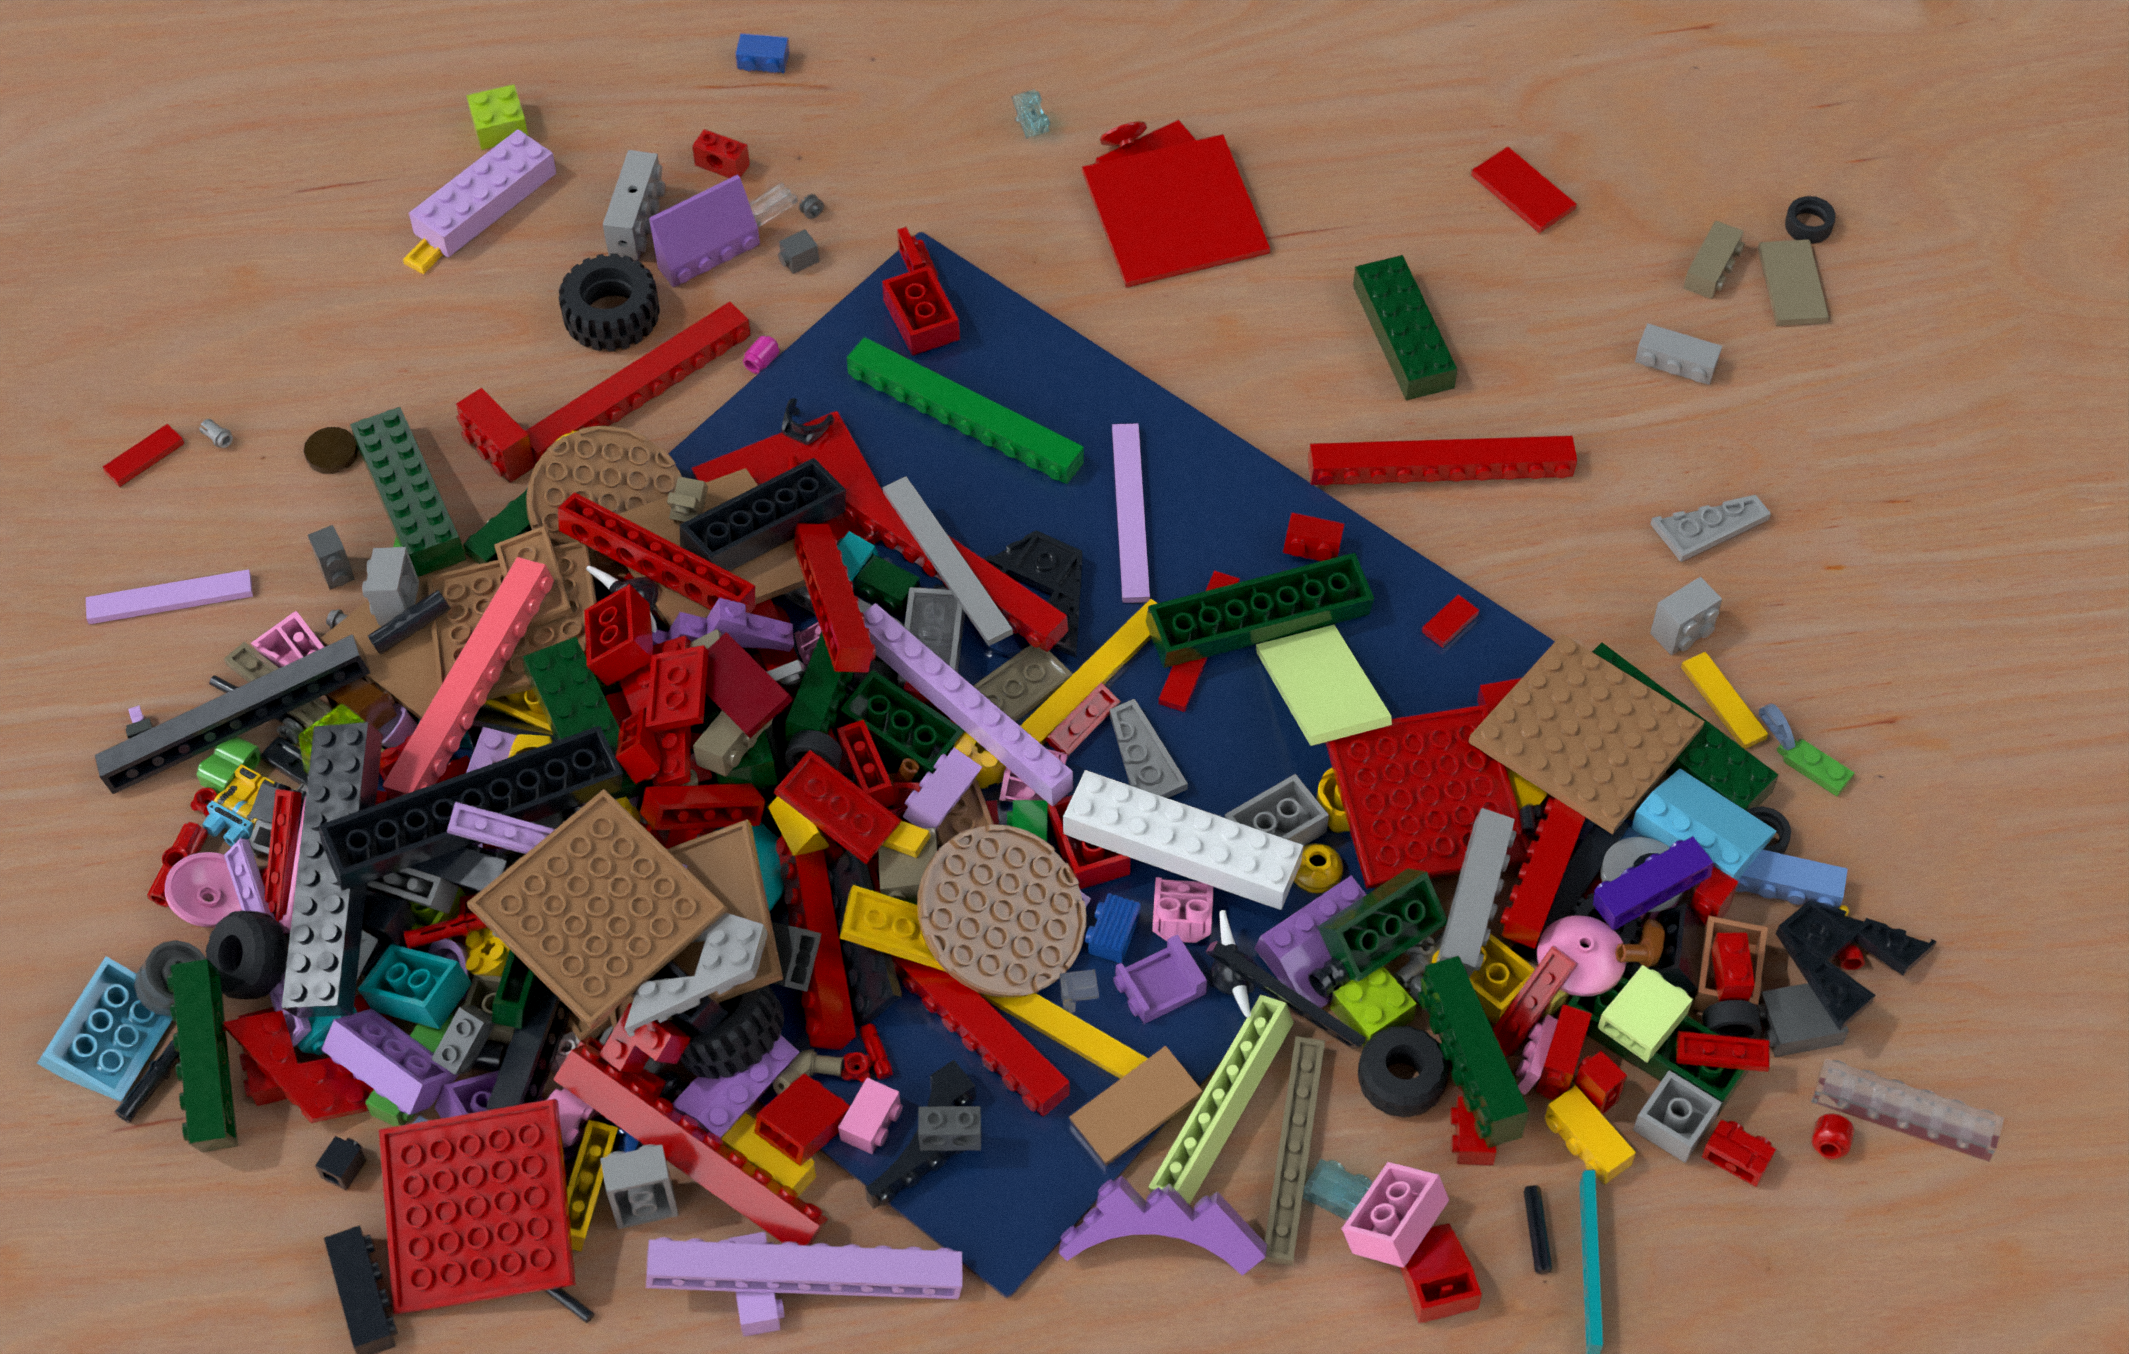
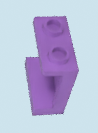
(1161, 981)

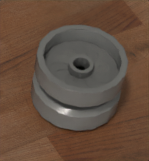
(151, 978)

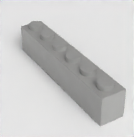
(1476, 889)

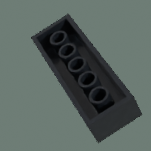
(764, 516)

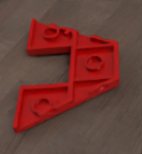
(317, 1087)

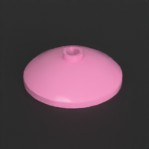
(198, 879)
(1597, 964)

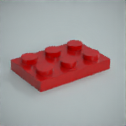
(677, 689)

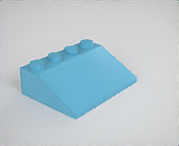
(1689, 808)
(105, 1034)

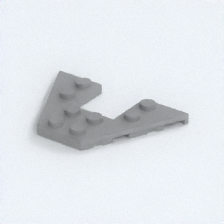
(727, 959)

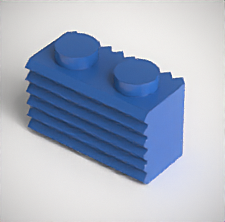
(762, 53)
(1114, 928)

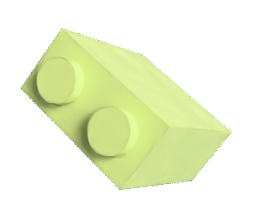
(1645, 1013)

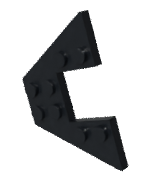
(1051, 568)
(1821, 933)

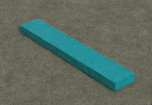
(1590, 1263)

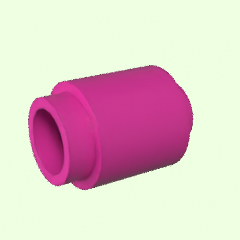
(761, 354)

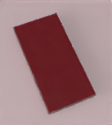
(742, 686)

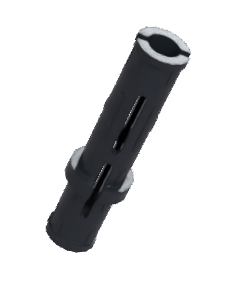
(144, 1089)

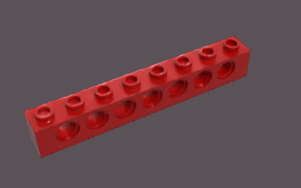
(651, 554)

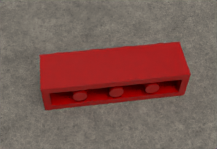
(701, 806)

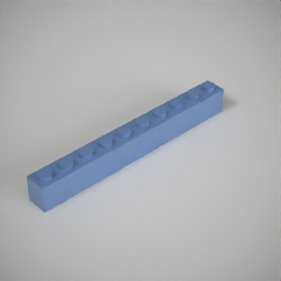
(1777, 875)

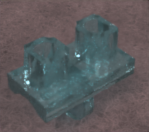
(1030, 113)

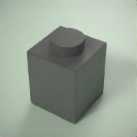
(798, 251)

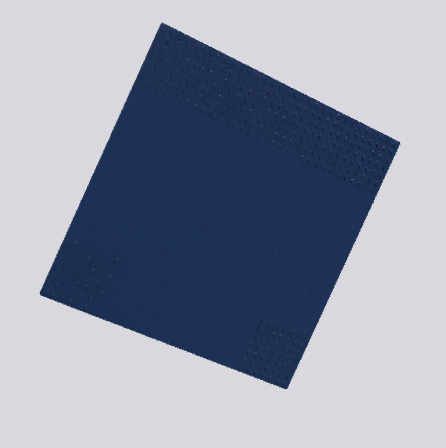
(1206, 510)

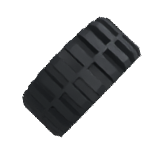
(604, 278)
(739, 1039)

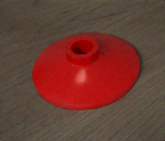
(1123, 135)

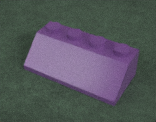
(387, 1060)
(723, 1101)

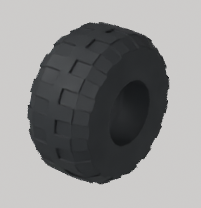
(249, 953)
(1398, 1095)

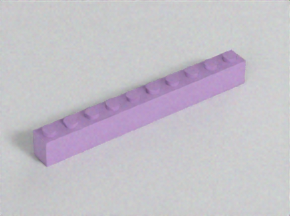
(968, 707)
(803, 1269)

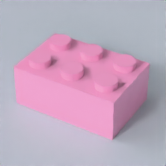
(1395, 1214)

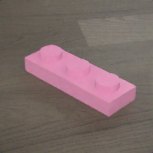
(1535, 1053)

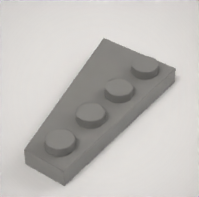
(1709, 526)
(1143, 753)

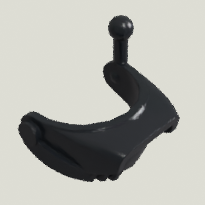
(799, 432)

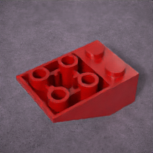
(1441, 1277)

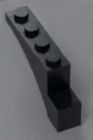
(948, 1089)

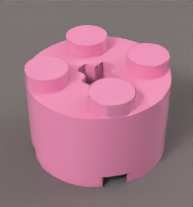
(573, 1116)

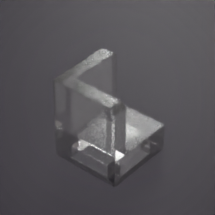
(1077, 987)

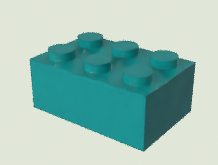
(415, 986)

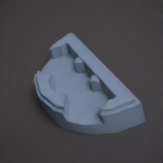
(1778, 725)

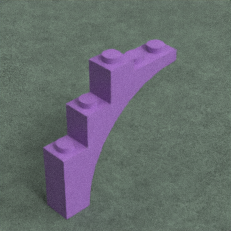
(731, 617)
(1166, 1213)

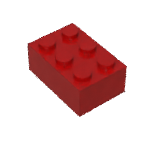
(921, 310)
(495, 435)
(618, 635)
(1089, 862)

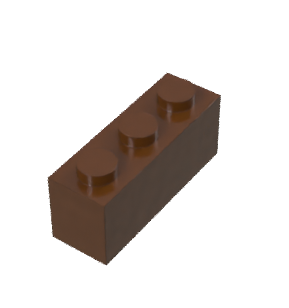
(365, 701)

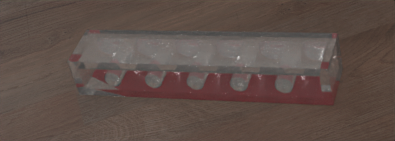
(1908, 1109)

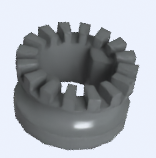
(811, 206)
(290, 730)

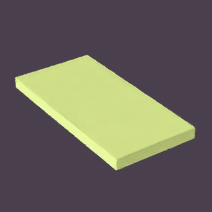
(1323, 685)

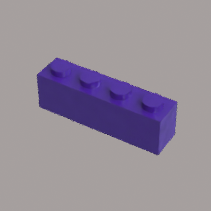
(1652, 882)

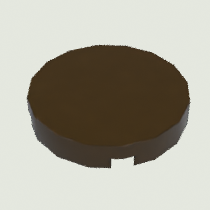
(330, 450)

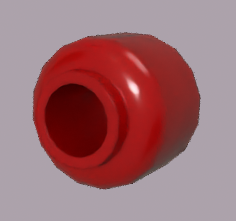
(1833, 1136)

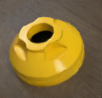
(1321, 878)

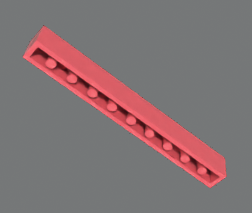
(470, 679)

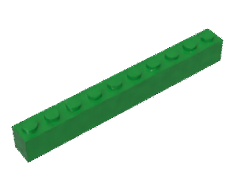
(965, 410)

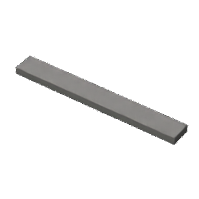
(947, 561)

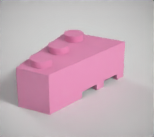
(287, 641)

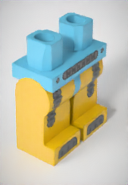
(234, 805)

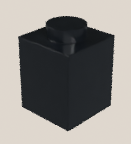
(341, 1162)

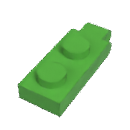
(1817, 766)

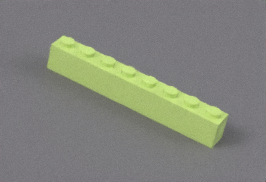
(1224, 1098)

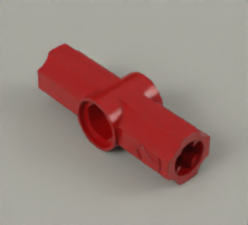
(187, 843)

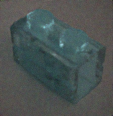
(1335, 1188)

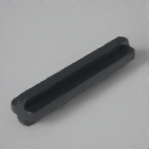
(1537, 1229)

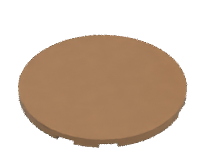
(605, 466)
(1001, 911)

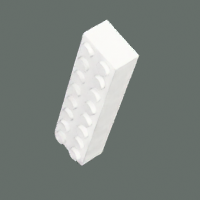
(1182, 839)

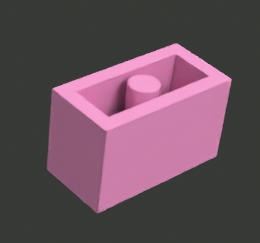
(870, 1116)

